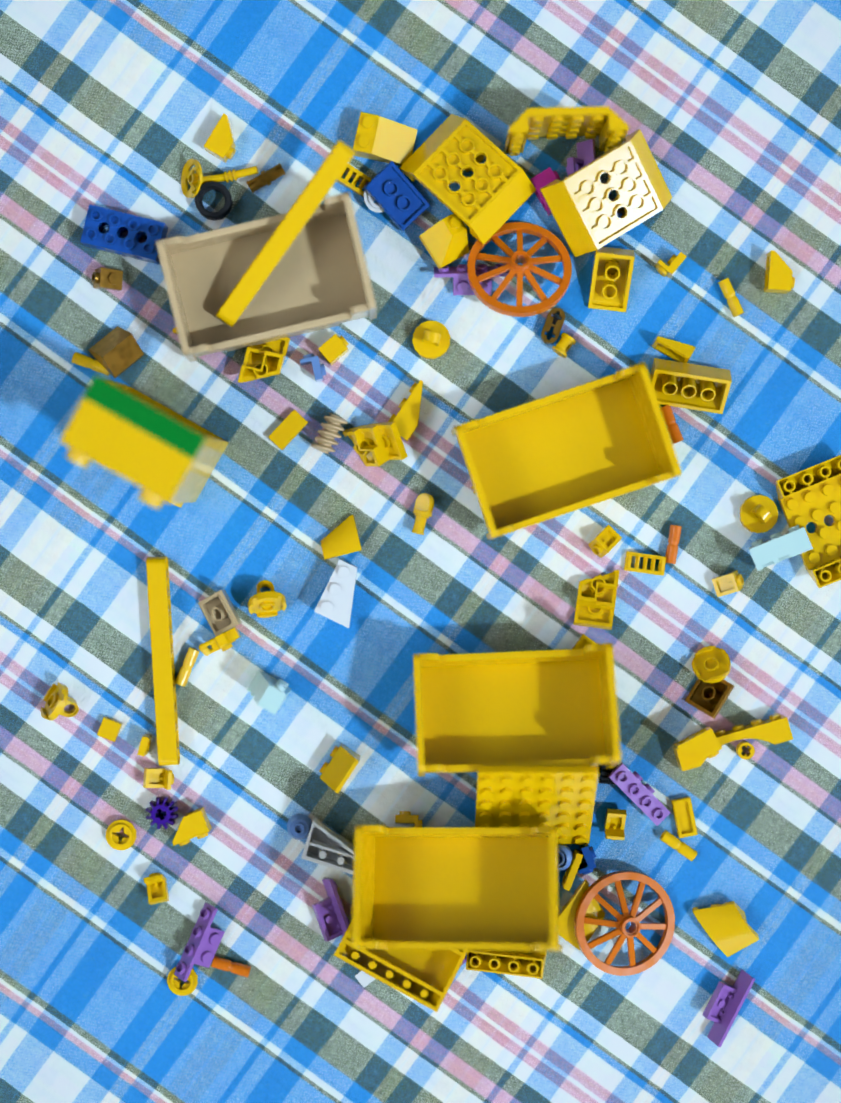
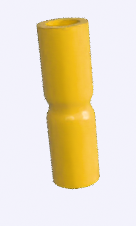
(729, 294)
(88, 362)
(187, 666)
(676, 844)

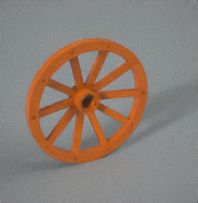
(520, 270)
(622, 919)

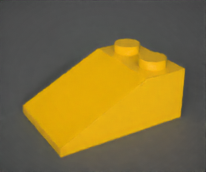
(383, 139)
(611, 279)

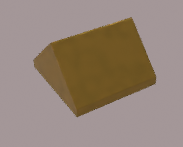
(117, 351)
(709, 697)

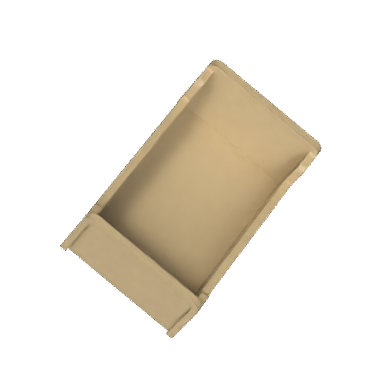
(310, 289)

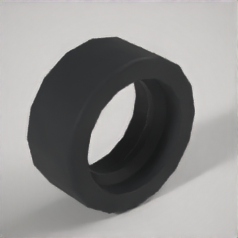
(213, 215)

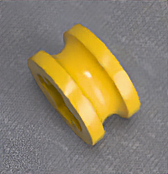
(751, 750)

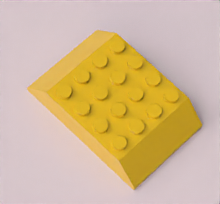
(414, 972)

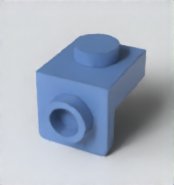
(318, 369)

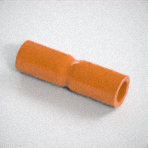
(671, 424)
(673, 541)
(233, 967)

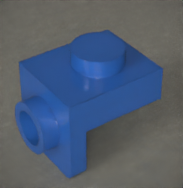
(589, 854)

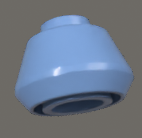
(298, 823)
(564, 857)

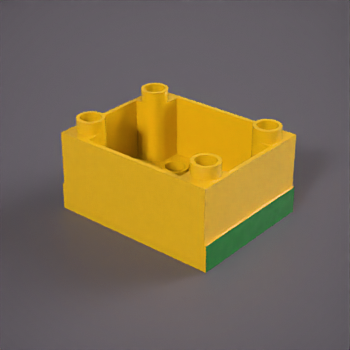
(142, 443)

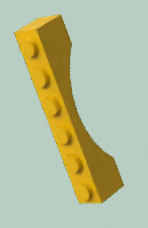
(772, 730)

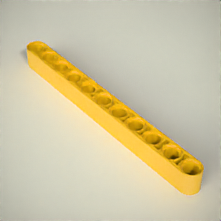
(285, 233)
(163, 660)

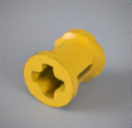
(563, 345)

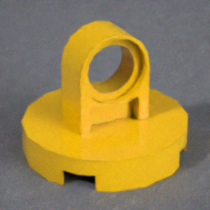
(431, 339)
(758, 514)
(266, 603)
(56, 700)

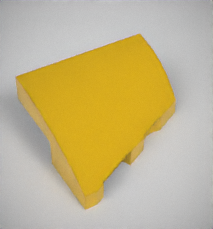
(341, 540)

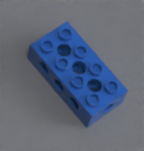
(119, 222)

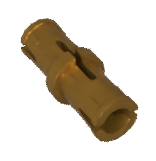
(266, 178)

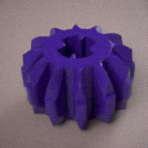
(164, 806)

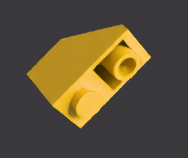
(192, 825)

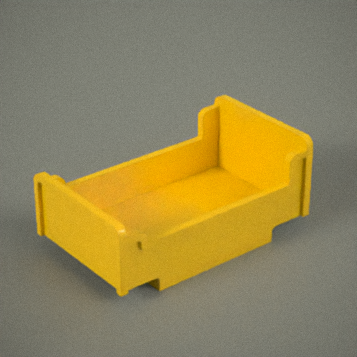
(567, 451)
(516, 709)
(456, 888)

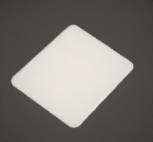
(364, 978)

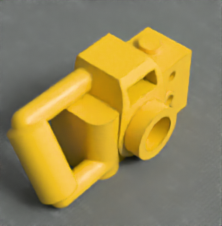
(222, 641)

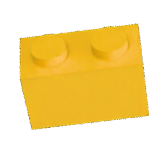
(339, 768)

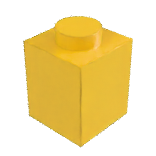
(334, 348)

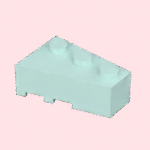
(780, 547)
(268, 691)

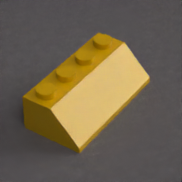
(690, 385)

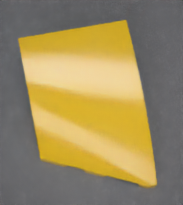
(264, 360)
(377, 443)
(597, 601)
(567, 916)
(726, 926)

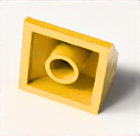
(446, 240)

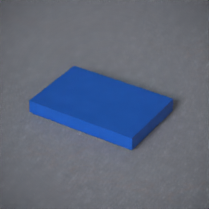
(396, 196)

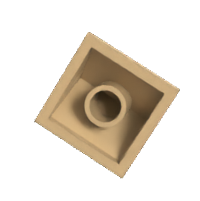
(219, 612)

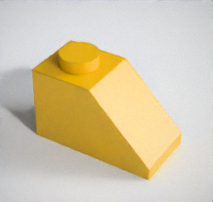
(221, 140)
(777, 275)
(701, 743)

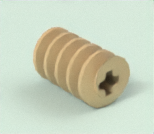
(329, 433)

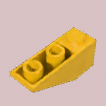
(408, 416)

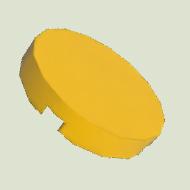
(711, 664)

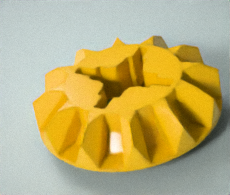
(113, 839)
(187, 988)

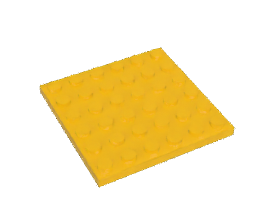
(538, 798)

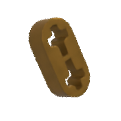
(557, 327)

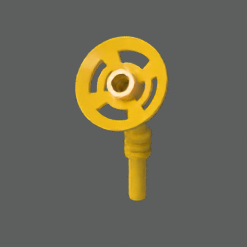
(198, 179)

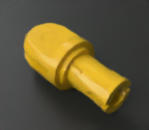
(422, 510)

